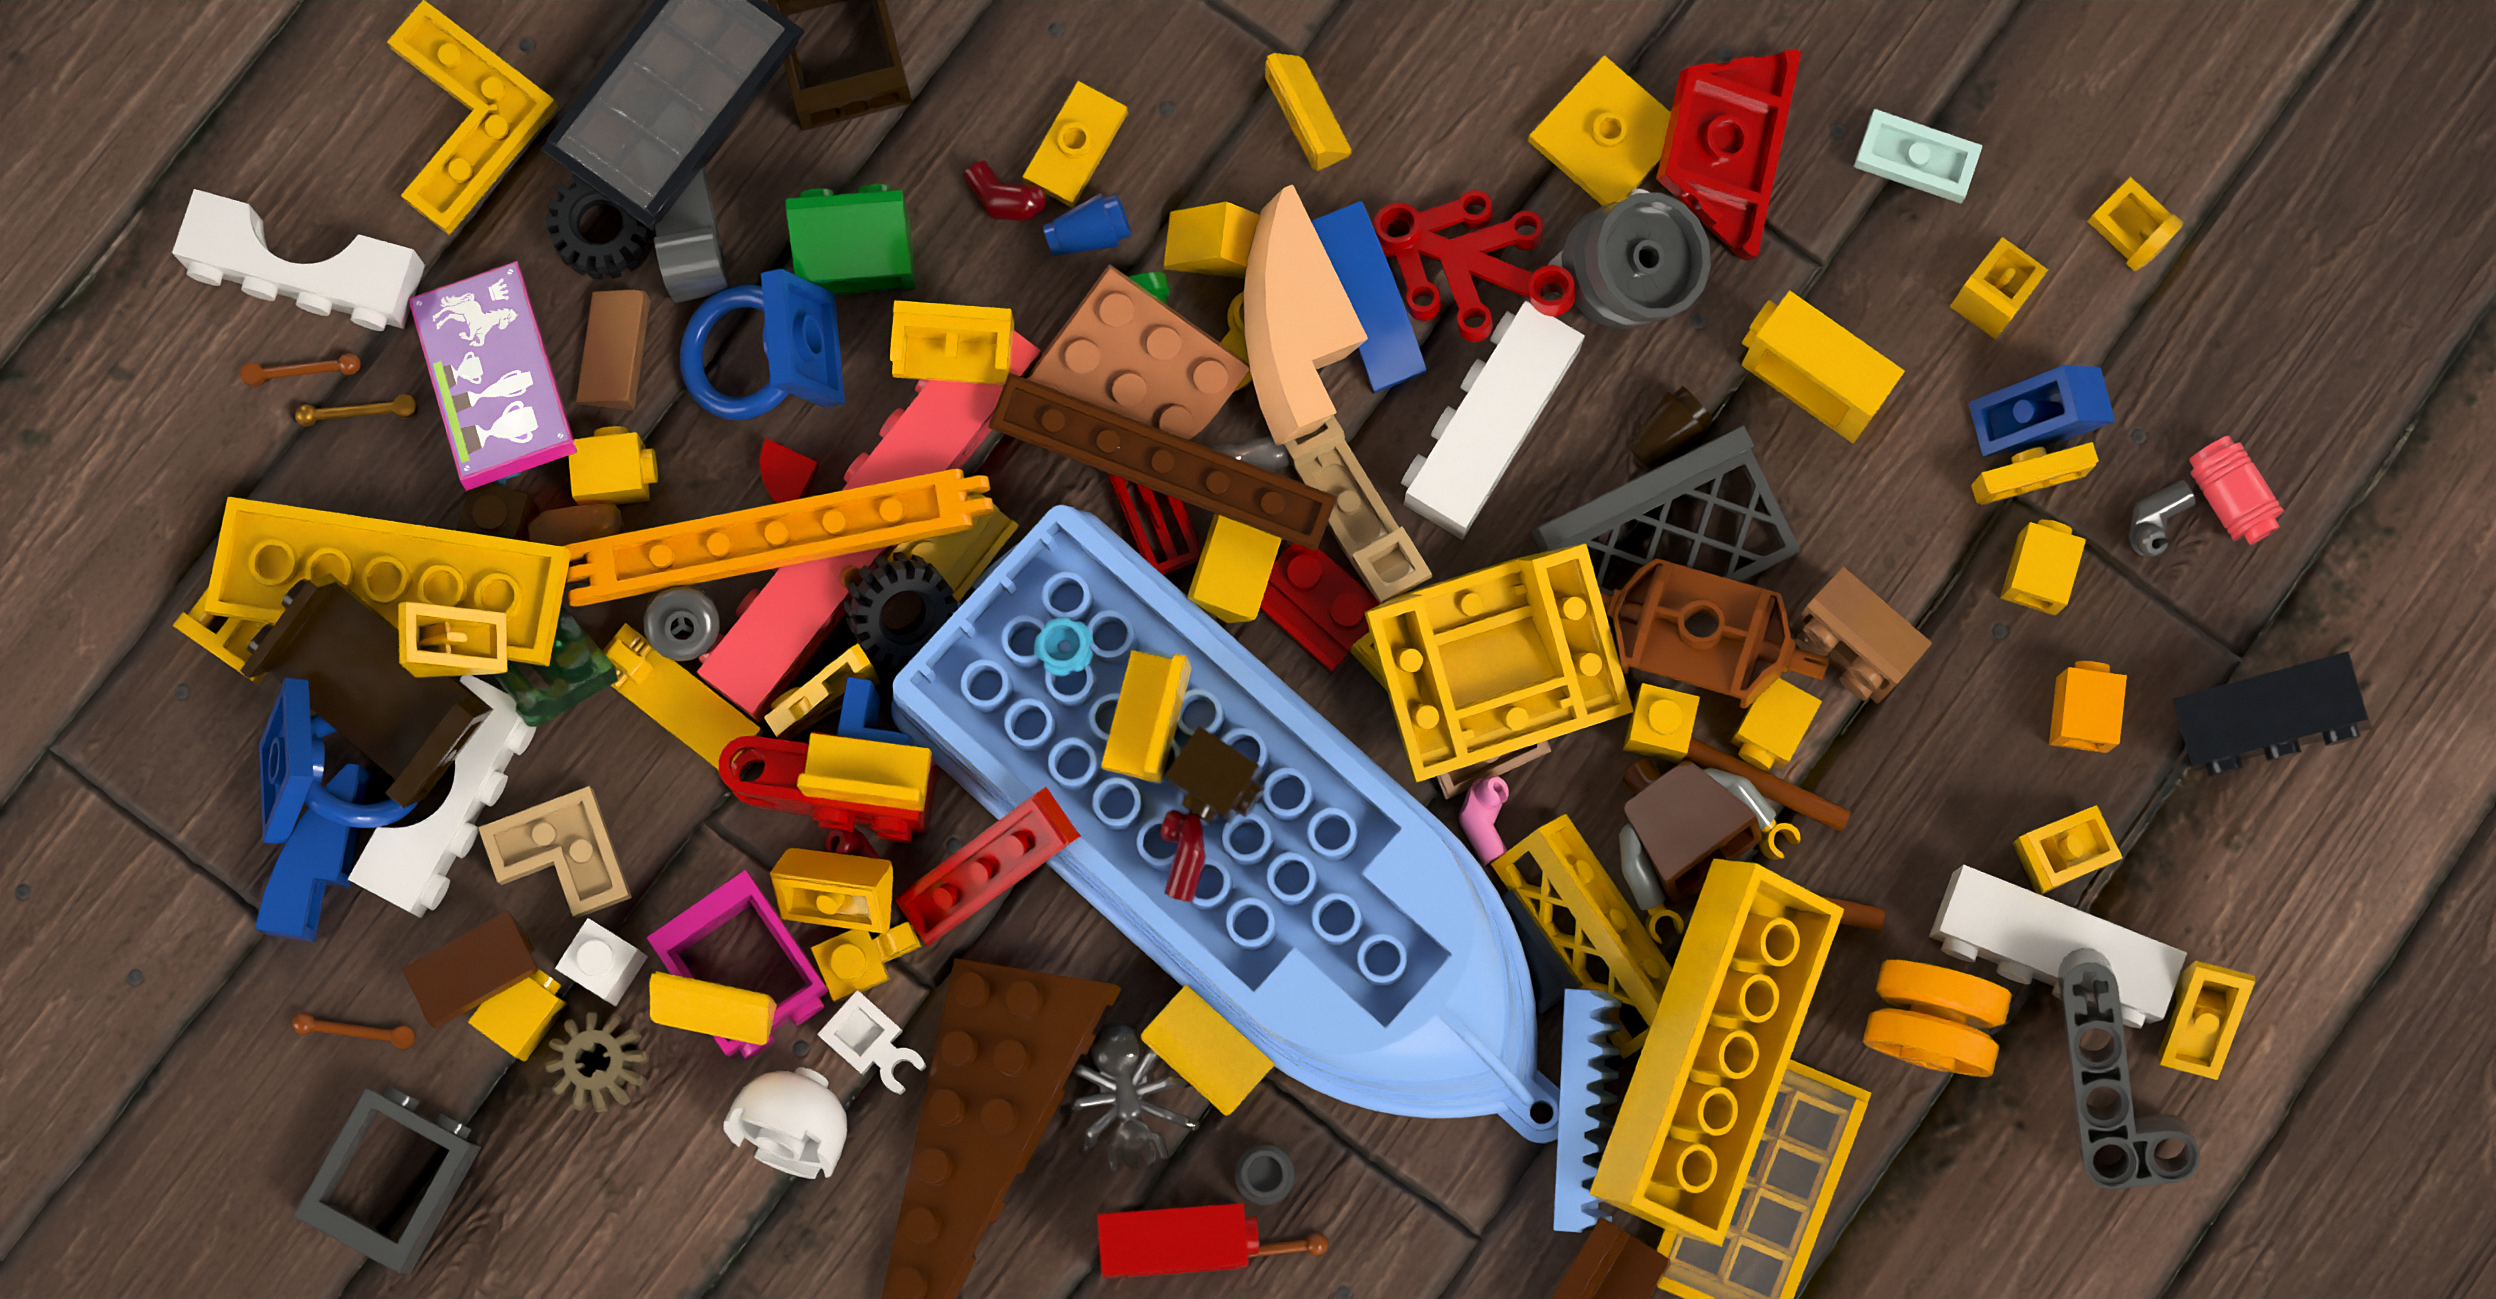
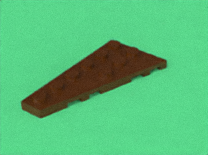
(987, 1102)

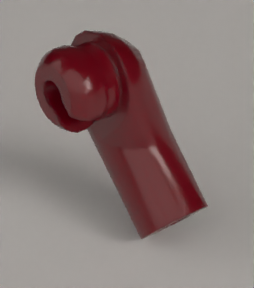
(1003, 201)

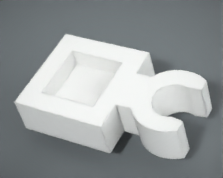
(866, 1037)

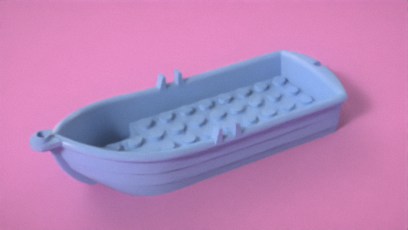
(1322, 922)

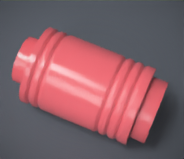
(2236, 490)

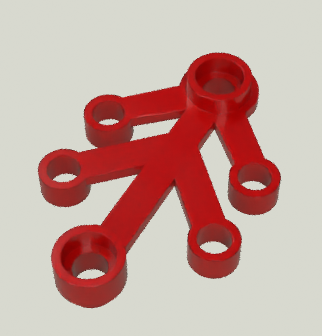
(1467, 256)

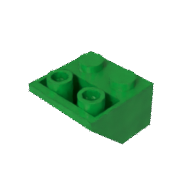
(852, 239)

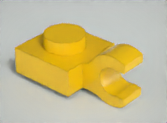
(857, 960)

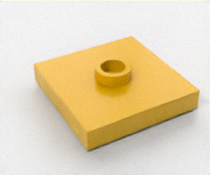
(1605, 133)

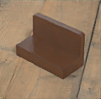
(471, 969)
(1613, 1267)

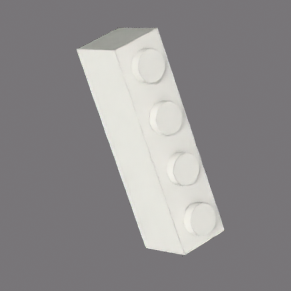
(1492, 419)
(2035, 934)

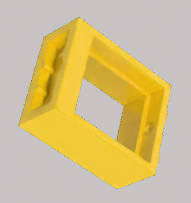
(1819, 365)

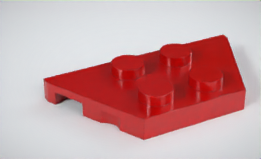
(1728, 143)

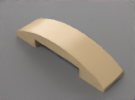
(1359, 517)

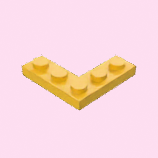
(502, 120)

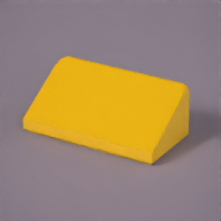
(1306, 110)
(1233, 570)
(834, 889)
(711, 1008)

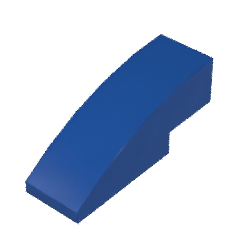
(1358, 259)
(313, 857)

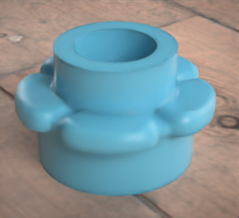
(1059, 631)

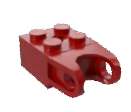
(779, 791)

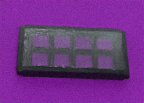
(670, 99)

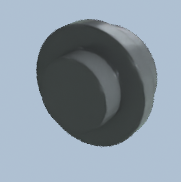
(1264, 1175)

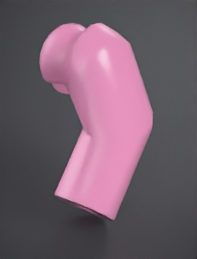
(1479, 816)

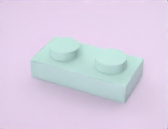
(1918, 156)

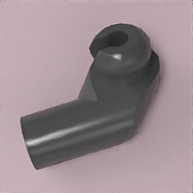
(2151, 518)

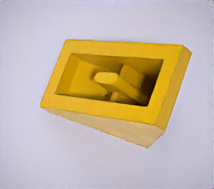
(1210, 239)
(1998, 288)
(451, 640)

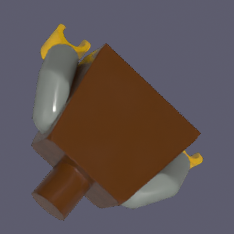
(1685, 823)

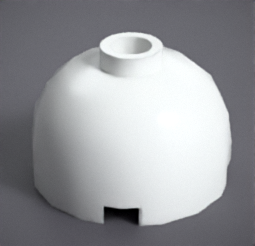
(791, 1122)

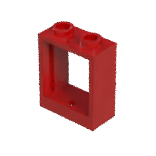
(1176, 1240)

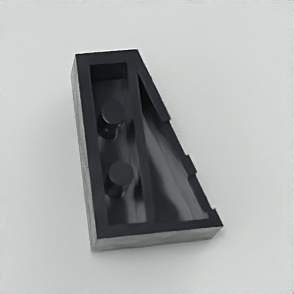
(2272, 714)

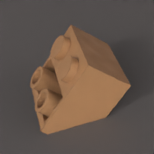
(1860, 636)

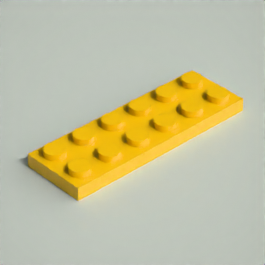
(386, 563)

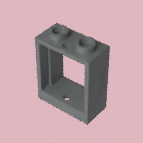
(393, 1253)

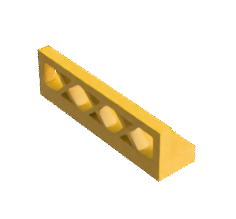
(1599, 915)

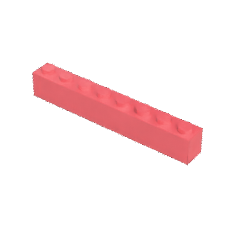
(805, 600)

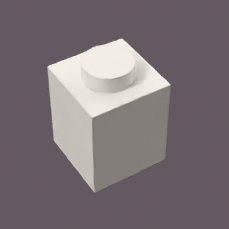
(601, 962)

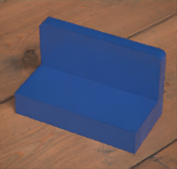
(861, 715)

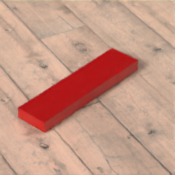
(987, 866)

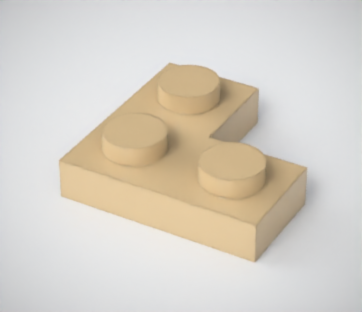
(561, 834)

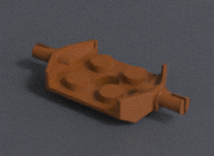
(1736, 660)

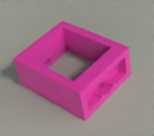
(713, 913)

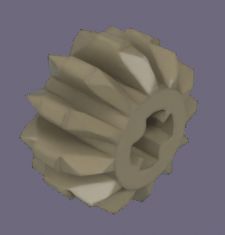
(593, 1042)

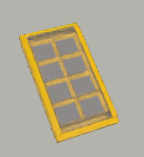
(1781, 1198)

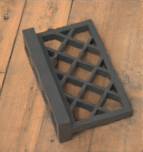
(1659, 488)

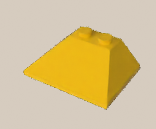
(1498, 660)

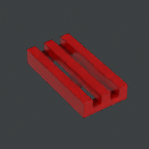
(1174, 563)

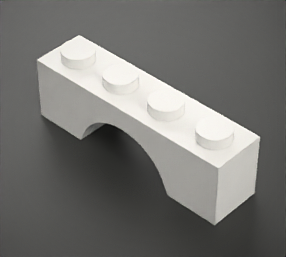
(366, 279)
(412, 861)

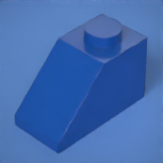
(2042, 410)

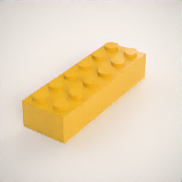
(1717, 1051)

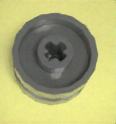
(1637, 260)

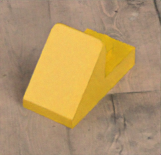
(2066, 849)
(2205, 1018)

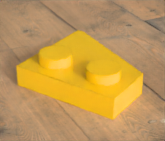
(820, 697)

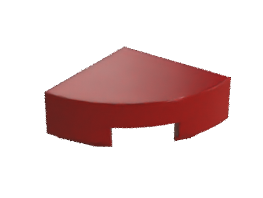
(785, 472)

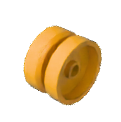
(1937, 1018)

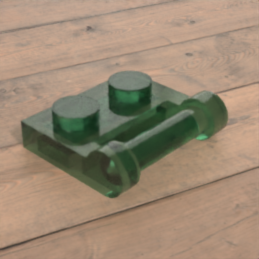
(574, 674)

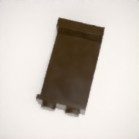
(362, 689)

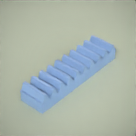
(1582, 1106)

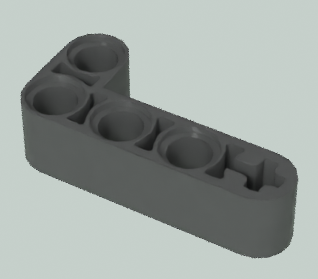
(691, 245)
(2110, 1069)

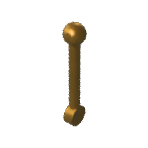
(403, 406)

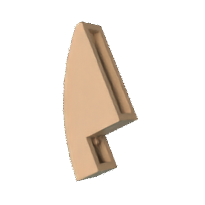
(1294, 319)

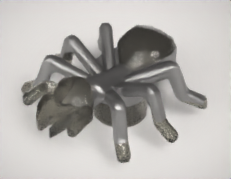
(1129, 1088)

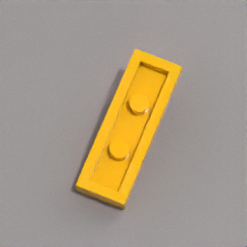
(675, 697)

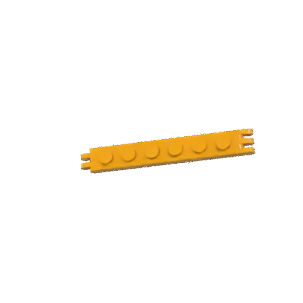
(776, 535)

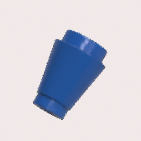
(1089, 227)

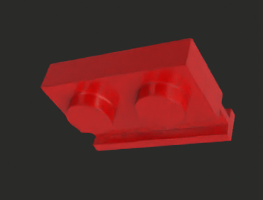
(1317, 605)

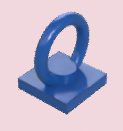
(797, 340)
(293, 770)

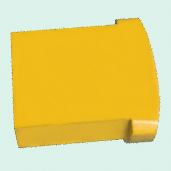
(2135, 224)

